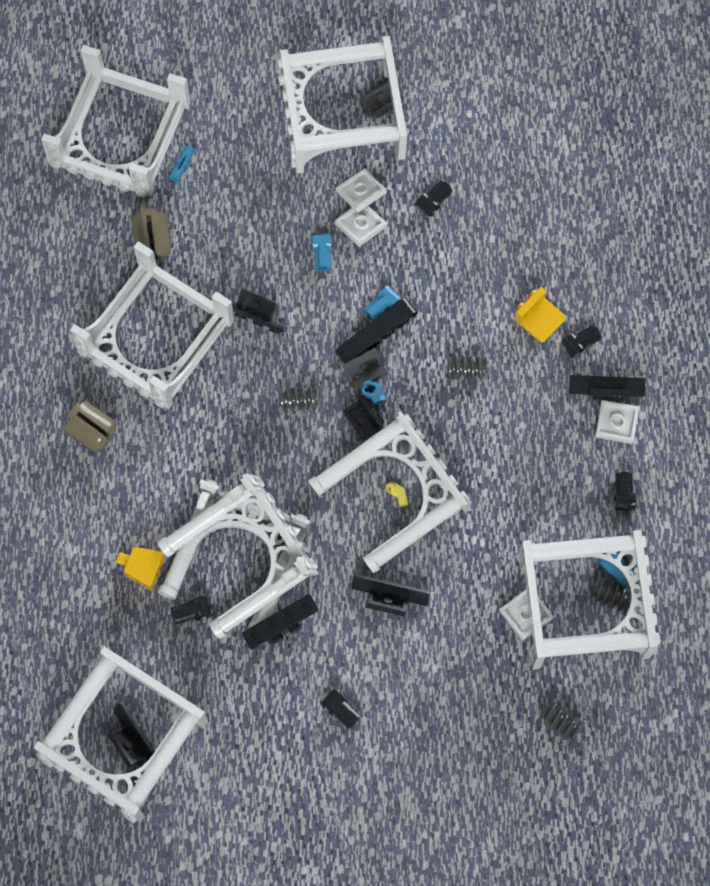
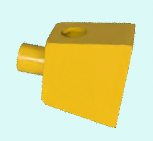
(142, 565)

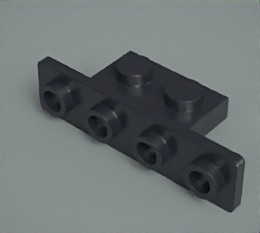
(257, 309)
(607, 386)
(389, 596)
(280, 623)
(129, 738)

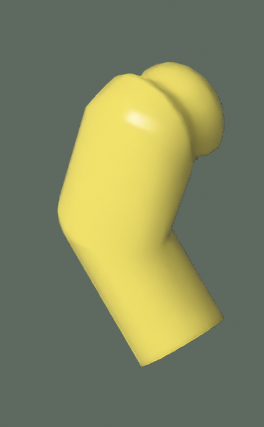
(399, 492)

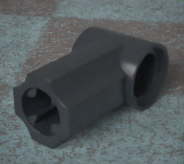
(431, 201)
(578, 342)
(624, 494)
(195, 609)
(340, 709)

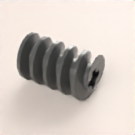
(466, 368)
(298, 398)
(612, 595)
(561, 721)

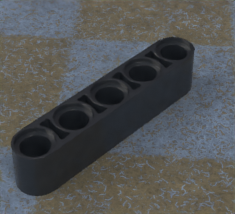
(377, 330)

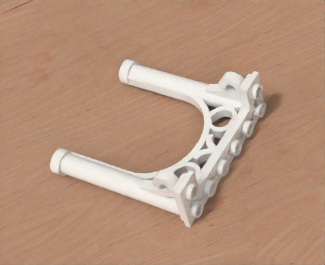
(209, 495)
(424, 522)
(297, 571)

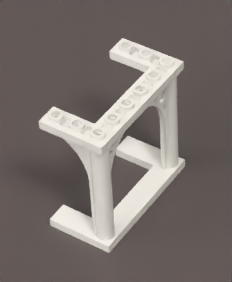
(308, 145)
(141, 177)
(161, 391)
(639, 640)
(133, 800)

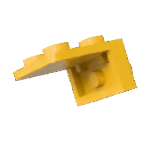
(539, 315)

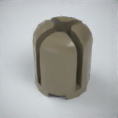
(160, 230)
(90, 426)

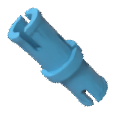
(176, 172)

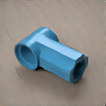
(322, 249)
(382, 303)
(374, 392)
(614, 571)

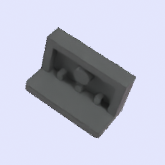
(378, 101)
(363, 369)

